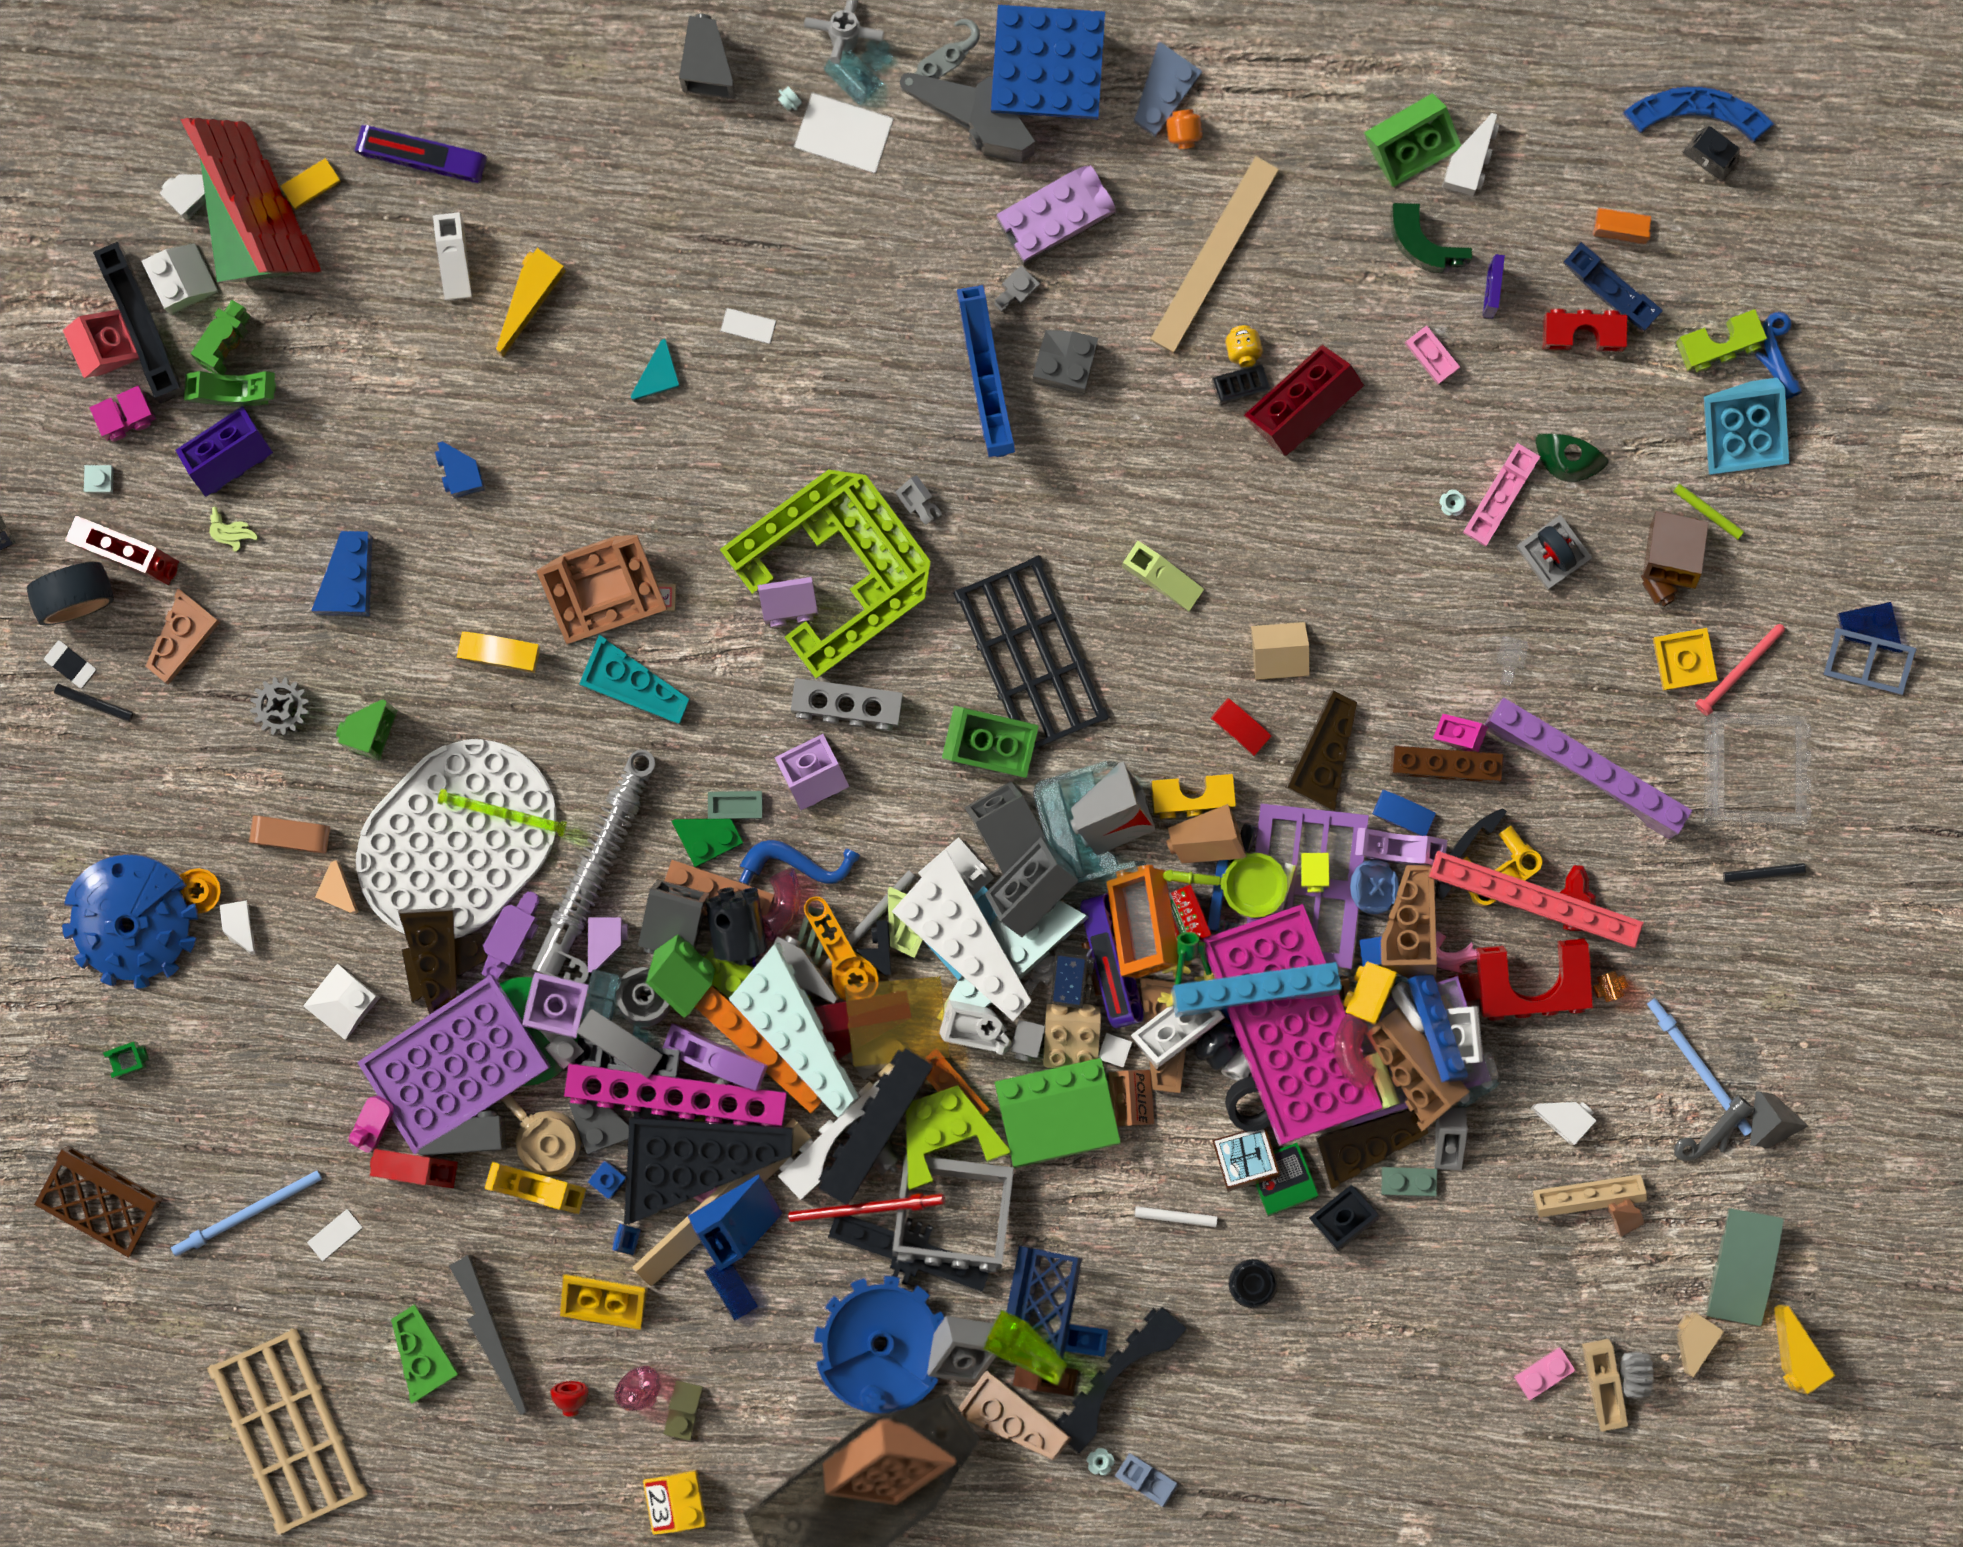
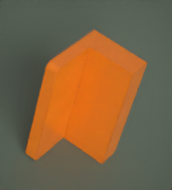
(1622, 226)

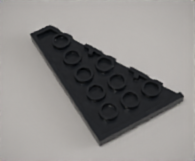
(687, 1158)

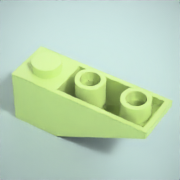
(1162, 576)

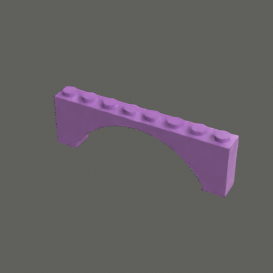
(1646, 802)

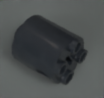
(736, 925)

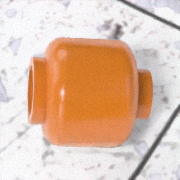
(1184, 128)

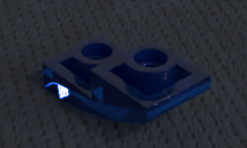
(731, 1290)

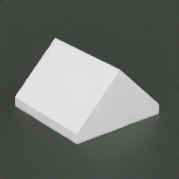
(1467, 1032)

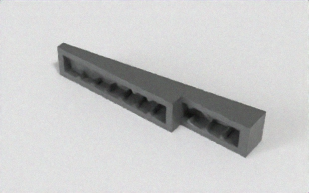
(486, 1329)

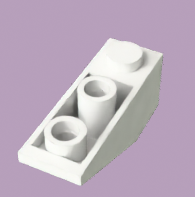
(1466, 164)
(452, 256)

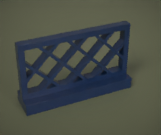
(1024, 1282)

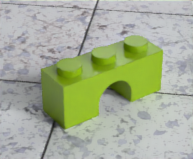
(1700, 351)

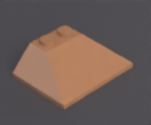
(601, 587)

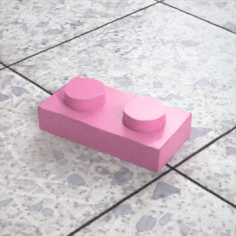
(1432, 355)
(1544, 1373)

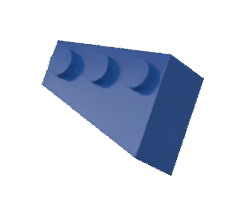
(347, 578)

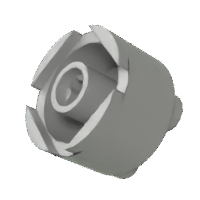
(635, 1010)

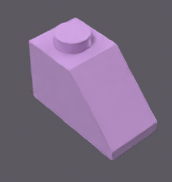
(604, 940)

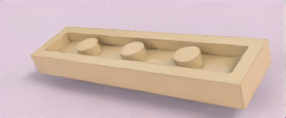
(1589, 1195)

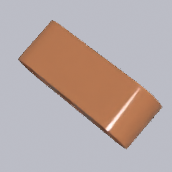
(289, 834)

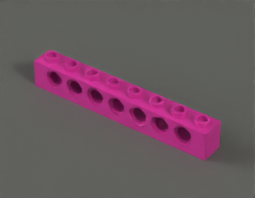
(580, 1075)

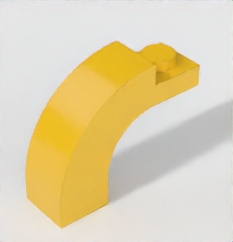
(535, 1188)

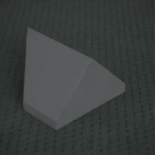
(1772, 1121)

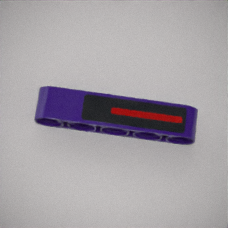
(420, 154)
(1118, 992)

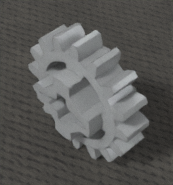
(286, 716)

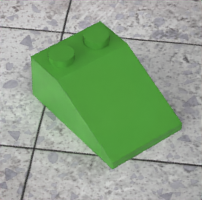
(990, 741)

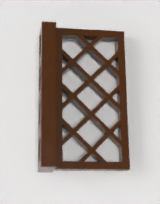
(103, 1178)

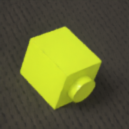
(1315, 872)

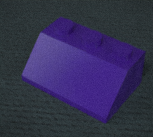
(224, 451)

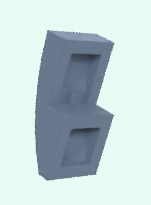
(1146, 1480)

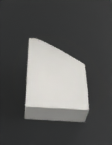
(237, 925)

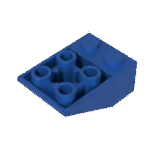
(735, 1221)

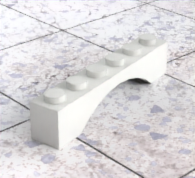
(803, 1172)

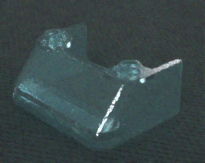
(1054, 802)

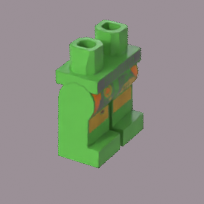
(221, 337)

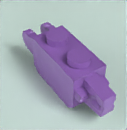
(509, 935)

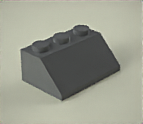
(1031, 887)

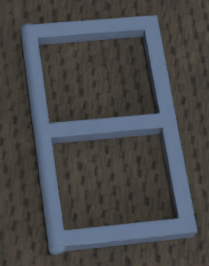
(1864, 680)

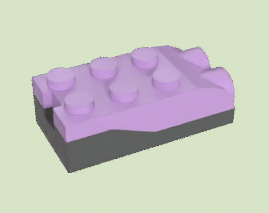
(1056, 214)

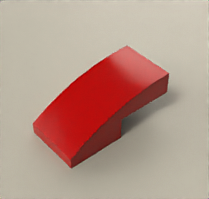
(1240, 726)

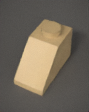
(1696, 1341)

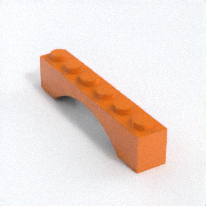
(753, 1044)

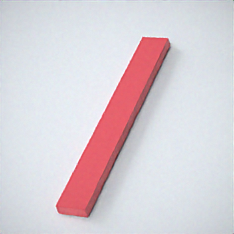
(1535, 899)

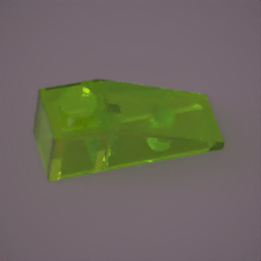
(1021, 1345)

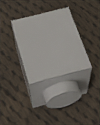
(1027, 1040)

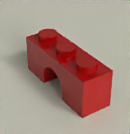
(1607, 328)

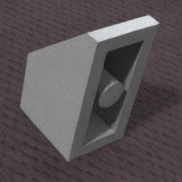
(1450, 1139)

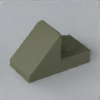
(683, 1410)

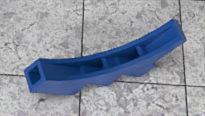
(985, 371)

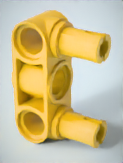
(1514, 867)

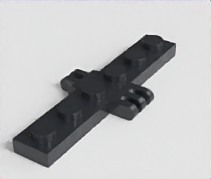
(880, 1242)

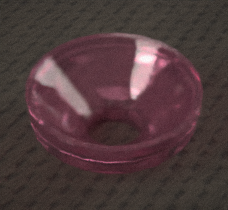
(635, 1386)

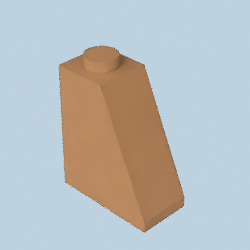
(1207, 837)

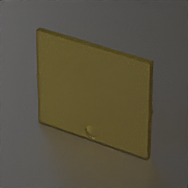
(893, 1017)

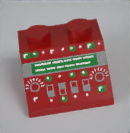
(1187, 913)

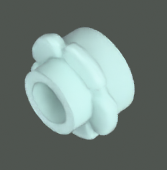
(789, 99)
(1458, 498)
(1096, 1468)

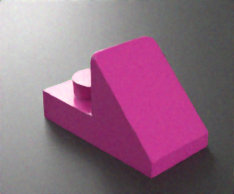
(1460, 733)

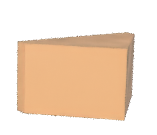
(336, 890)

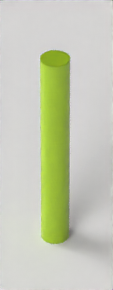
(1708, 511)

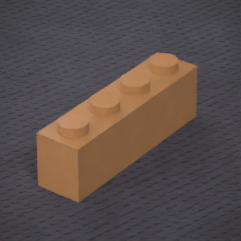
(1414, 1068)

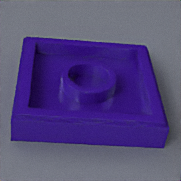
(1493, 286)

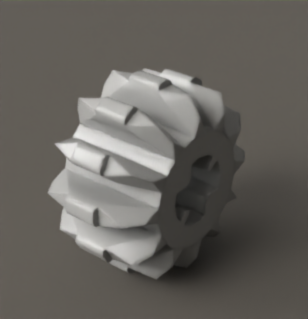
(1636, 1375)

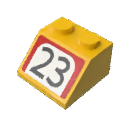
(675, 1502)

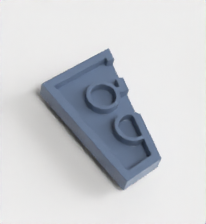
(1164, 89)

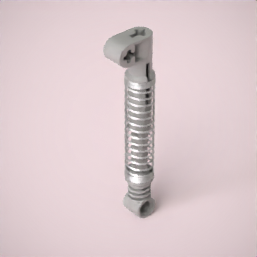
(591, 871)

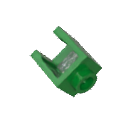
(127, 1059)

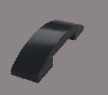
(1487, 826)
(596, 1057)

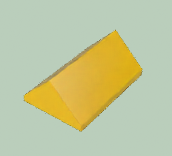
(603, 1301)

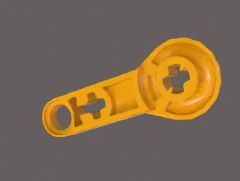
(211, 889)
(840, 952)

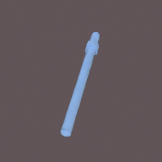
(1667, 1023)
(199, 1238)

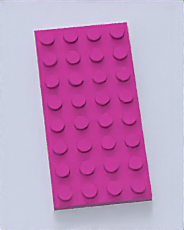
(1289, 1039)

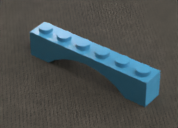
(1228, 992)

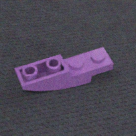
(715, 1058)

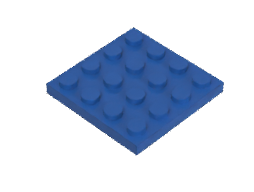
(1047, 62)

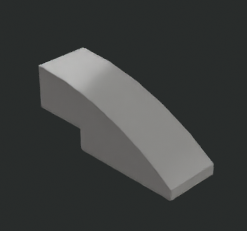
(619, 1043)

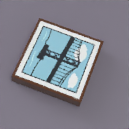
(1245, 1159)

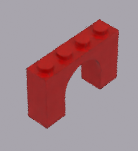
(1570, 992)

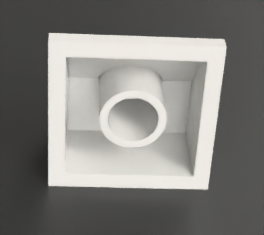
(179, 277)

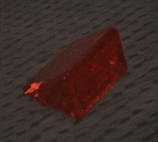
(1469, 985)

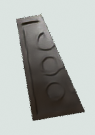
(1322, 759)
(433, 952)
(1367, 1143)

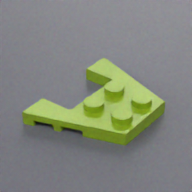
(942, 1122)

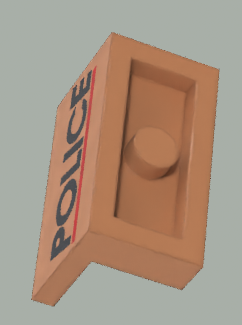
(1131, 1097)

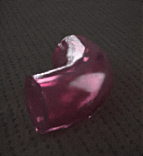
(785, 906)
(1349, 1054)

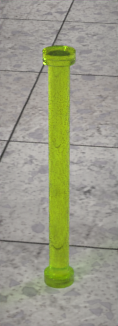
(501, 812)

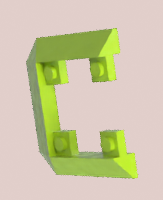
(875, 534)

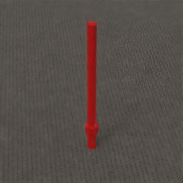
(915, 1202)

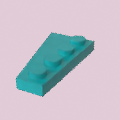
(625, 680)

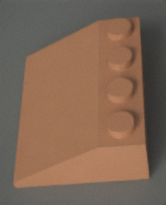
(884, 1465)

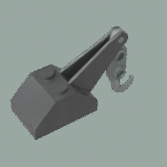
(992, 133)

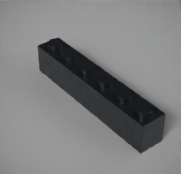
(876, 1126)

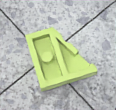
(900, 935)

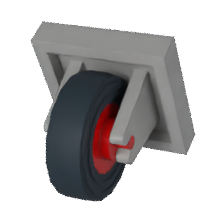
(1554, 552)

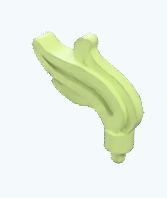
(230, 533)

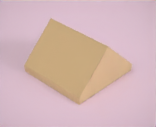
(1280, 651)

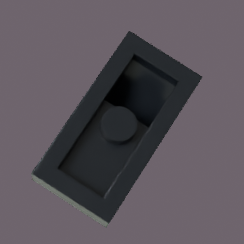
(879, 956)

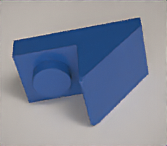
(1086, 1340)

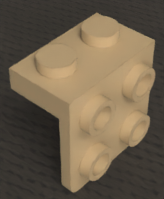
(1071, 1035)

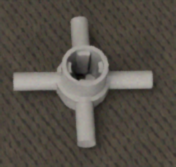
(843, 30)

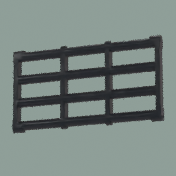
(1008, 635)

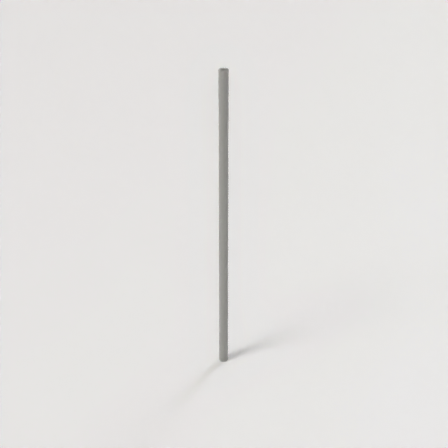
(826, 968)

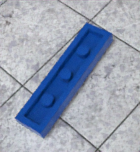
(1437, 1028)

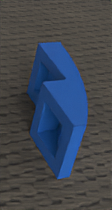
(1403, 813)

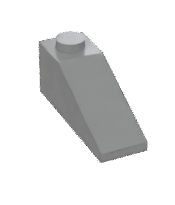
(805, 969)

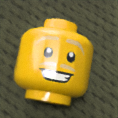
(1243, 346)

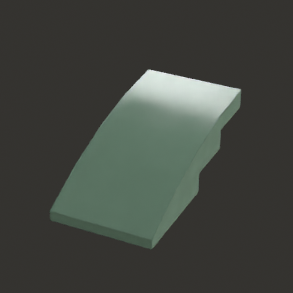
(1745, 1267)

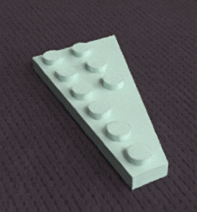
(1026, 951)
(791, 1026)

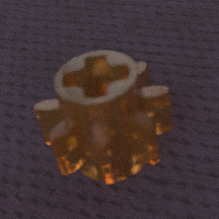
(1610, 986)

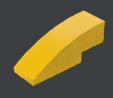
(498, 651)

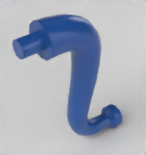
(773, 849)

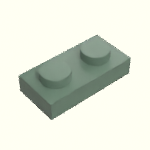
(1408, 1181)

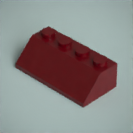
(1304, 400)

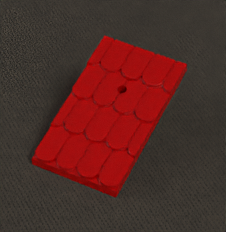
(247, 215)

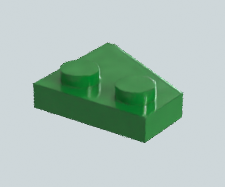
(707, 838)

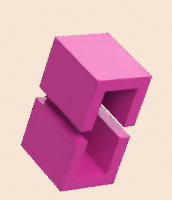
(109, 417)

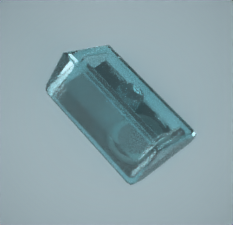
(853, 77)

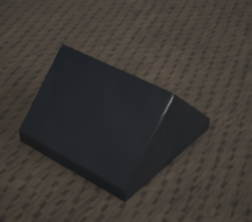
(1344, 1218)

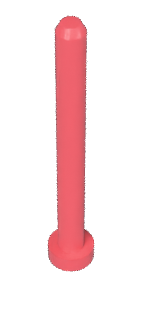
(1705, 706)

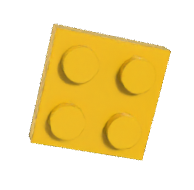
(1685, 659)

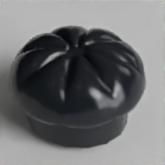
(1217, 1045)
(1253, 1283)

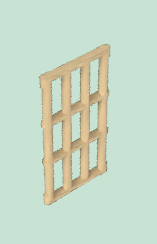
(289, 1400)

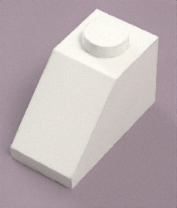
(184, 194)
(1566, 1118)

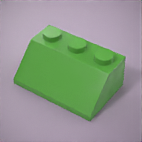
(1413, 139)
(367, 729)

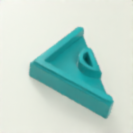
(658, 374)

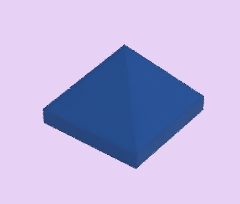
(625, 1239)

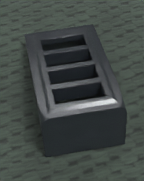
(1234, 396)

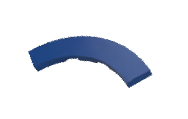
(1699, 102)

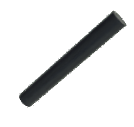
(93, 702)
(1766, 872)

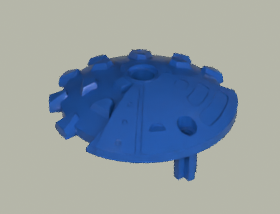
(133, 889)
(885, 1377)

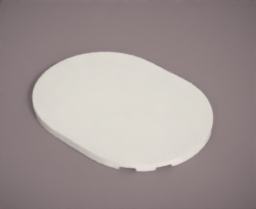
(451, 856)

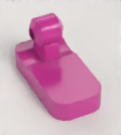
(371, 1123)

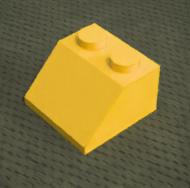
(1370, 993)

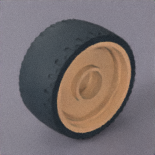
(70, 593)

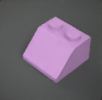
(788, 601)
(811, 772)
(555, 1005)

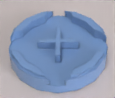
(1374, 886)

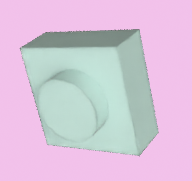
(98, 479)

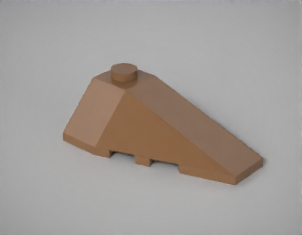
(1410, 934)

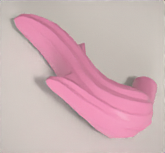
(1453, 960)

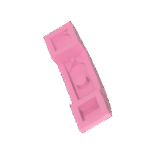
(1501, 494)

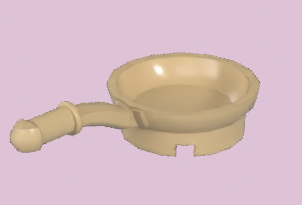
(546, 1141)

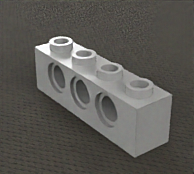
(806, 690)

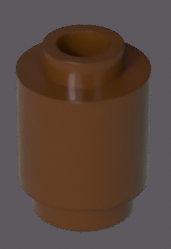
(1659, 591)

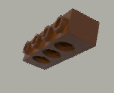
(1446, 764)

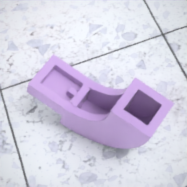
(1398, 847)

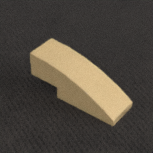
(1605, 1384)

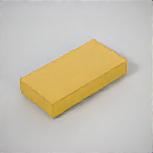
(310, 183)

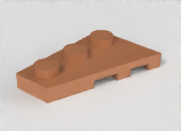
(181, 637)

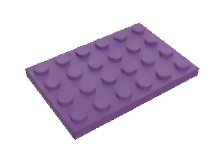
(454, 1063)

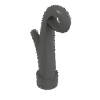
(1721, 1131)

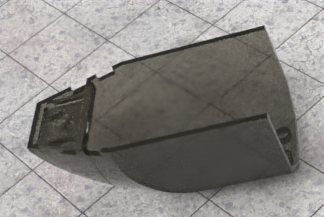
(805, 1516)

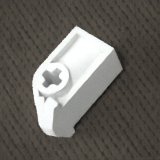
(964, 1023)

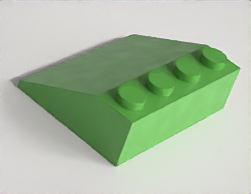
(1057, 1112)

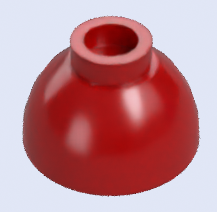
(569, 1396)

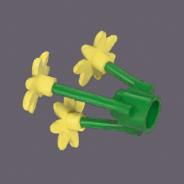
(1187, 949)

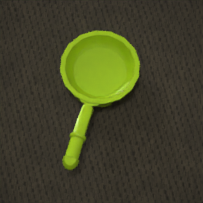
(1250, 884)

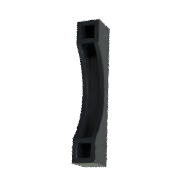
(139, 322)
(1156, 1335)

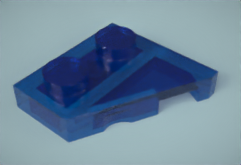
(1872, 621)

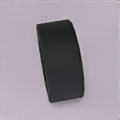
(1245, 1123)

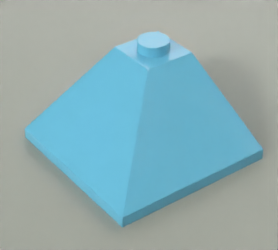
(1746, 427)

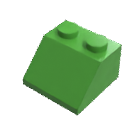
(680, 974)

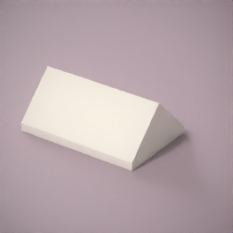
(1168, 1035)

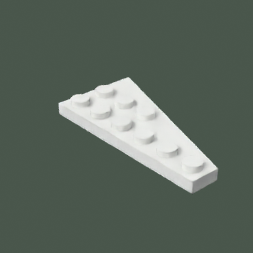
(955, 927)

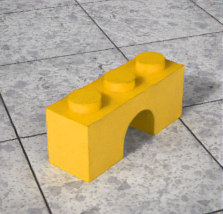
(1169, 800)

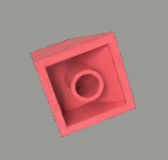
(100, 343)

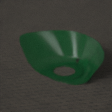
(1551, 452)

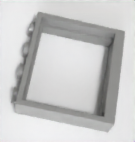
(962, 1170)

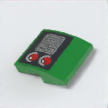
(1293, 1185)

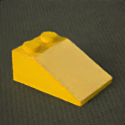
(1799, 1357)

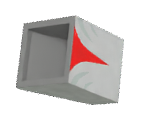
(1112, 812)

